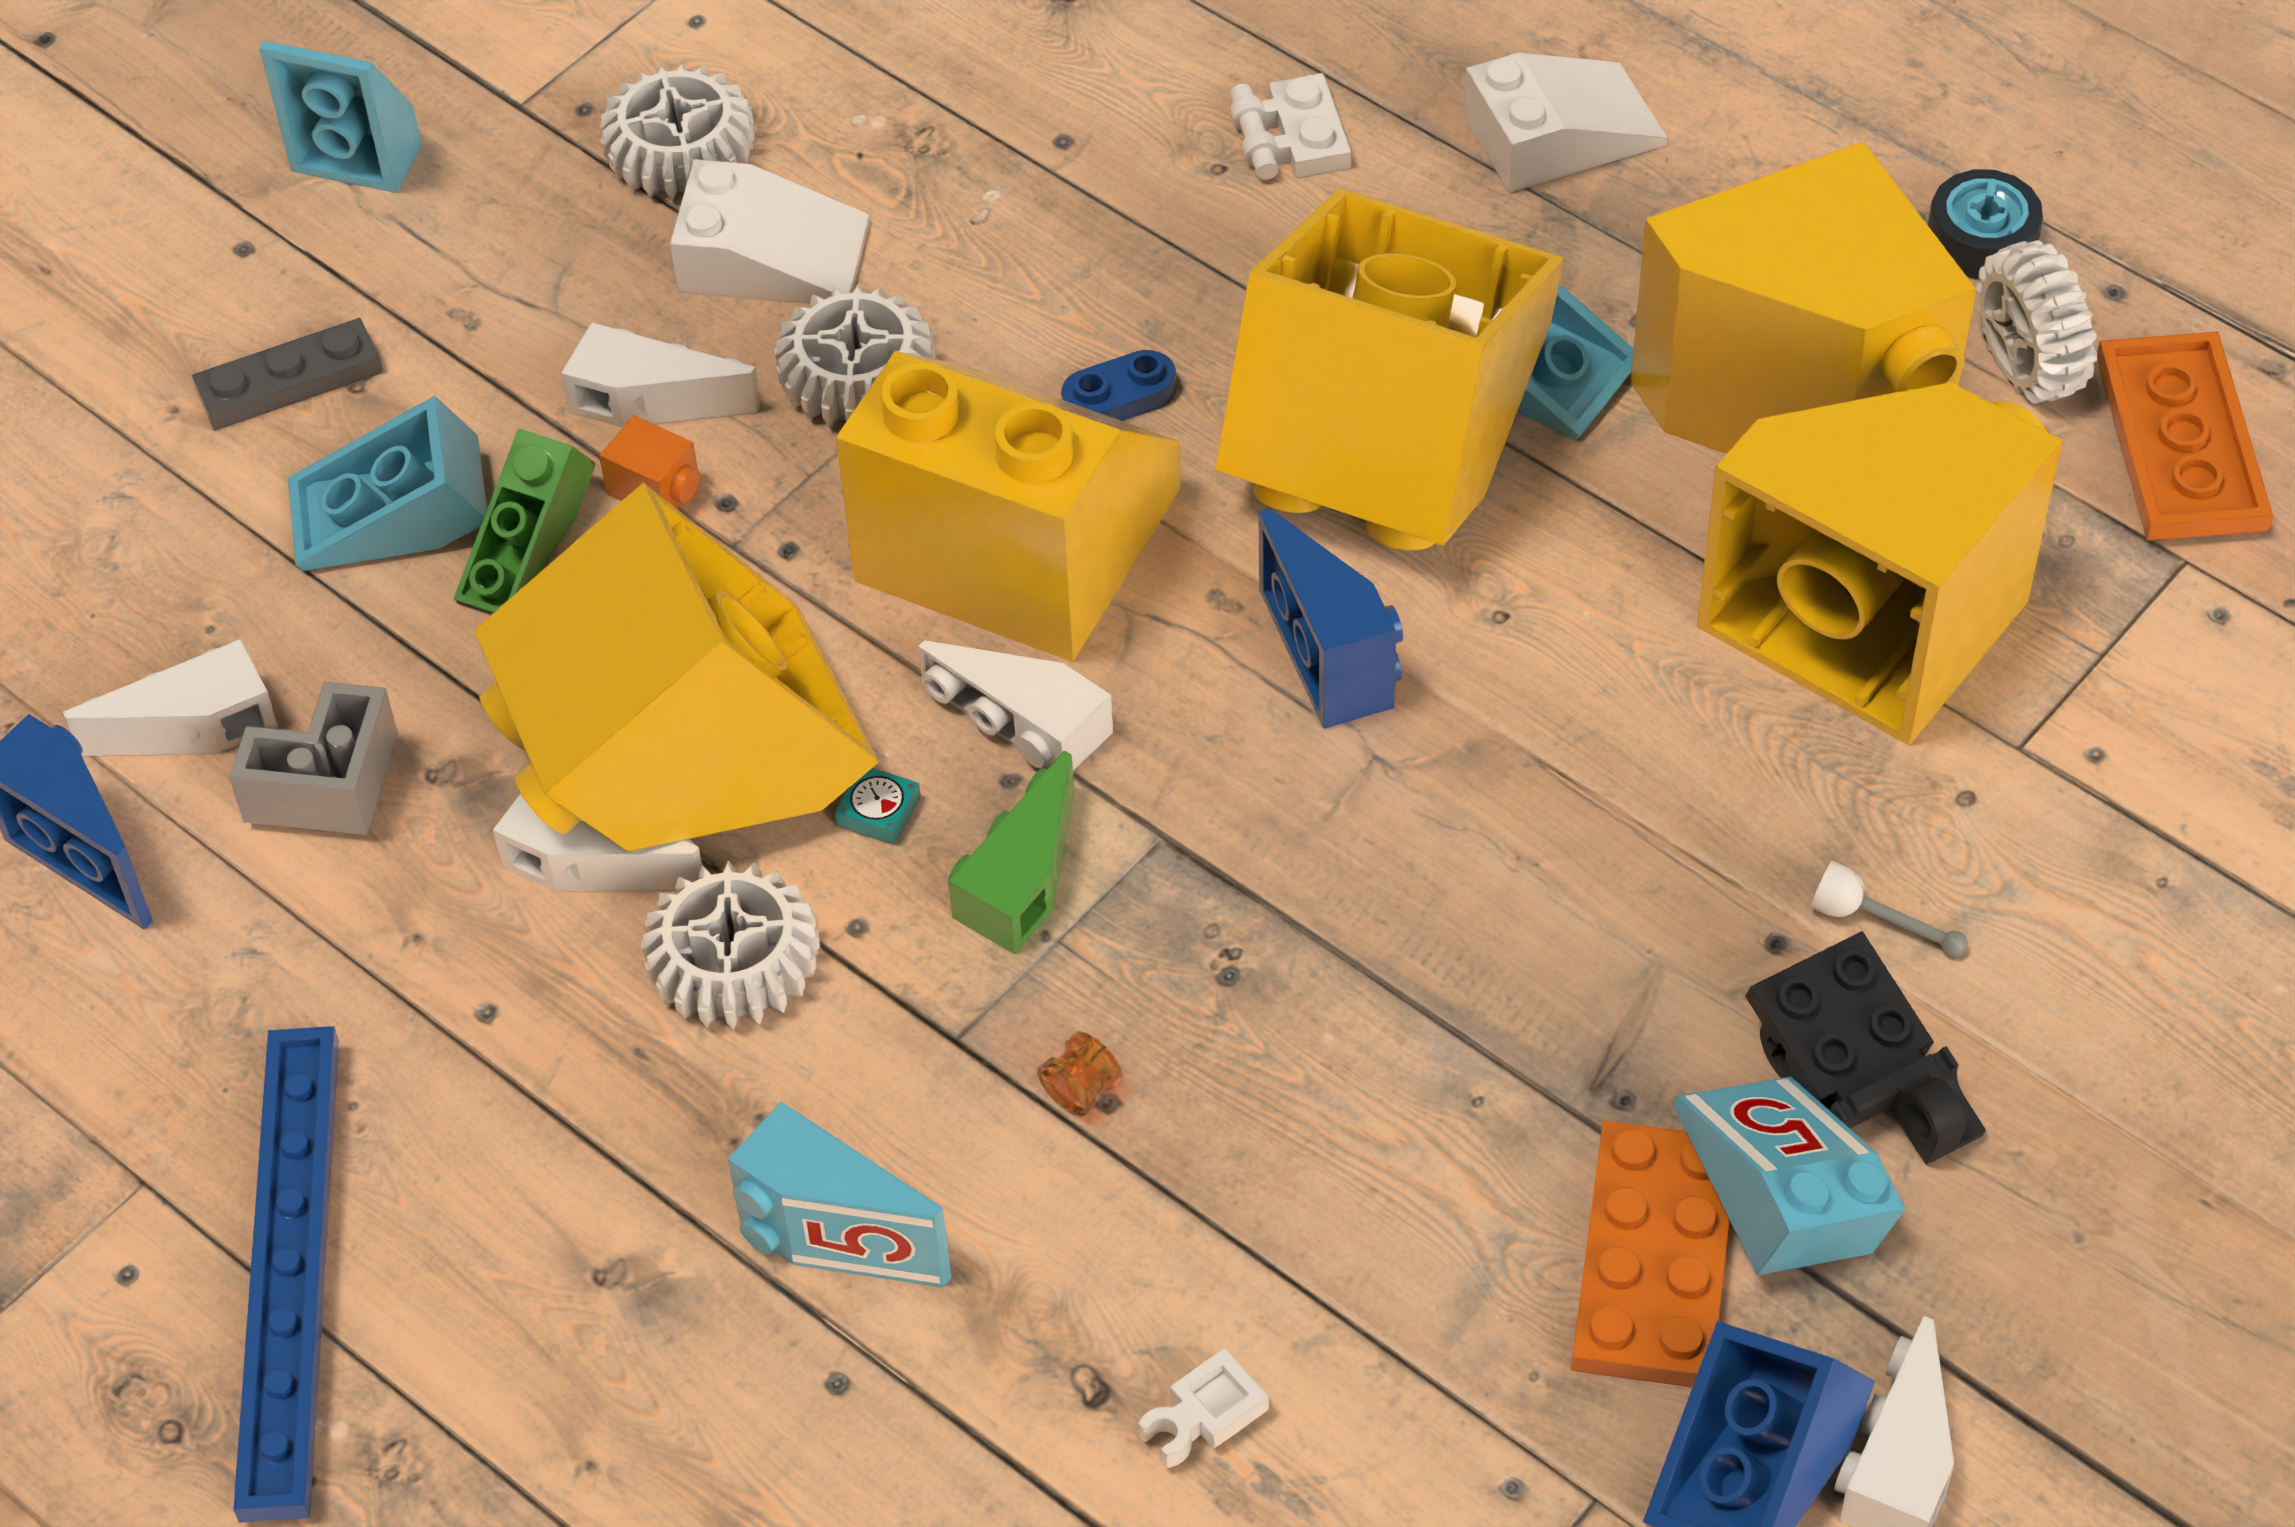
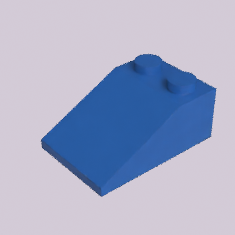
(1329, 623)
(60, 818)
(1757, 1434)

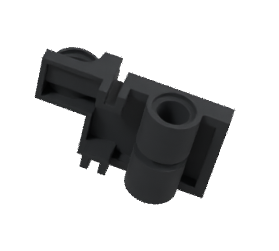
(1861, 1047)

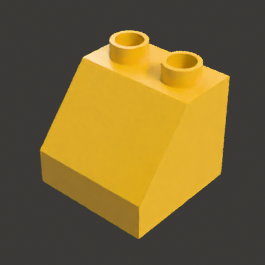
(1793, 300)
(1384, 366)
(998, 500)
(1878, 545)
(665, 687)

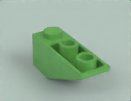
(525, 518)
(1015, 871)

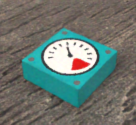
(878, 805)

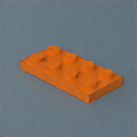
(2183, 436)
(1650, 1259)

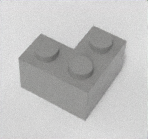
(322, 775)

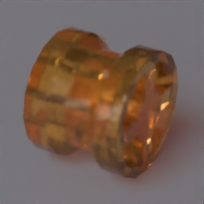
(1080, 1073)

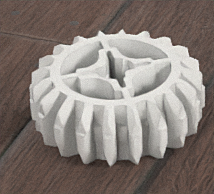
(644, 123)
(2036, 321)
(841, 345)
(692, 936)

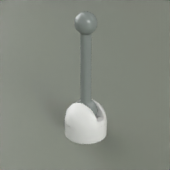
(1843, 893)

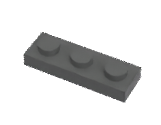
(287, 373)

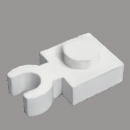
(1208, 1402)

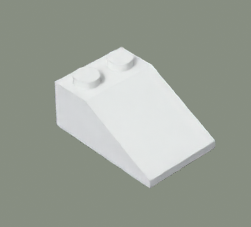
(1555, 116)
(763, 236)

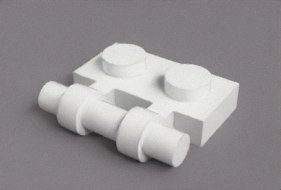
(1307, 123)

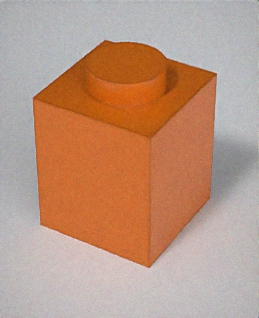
(650, 456)

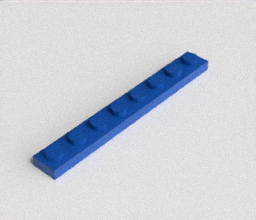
(287, 1277)

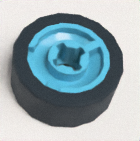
(1983, 213)

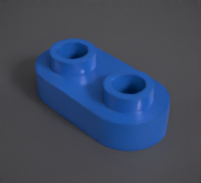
(1123, 385)

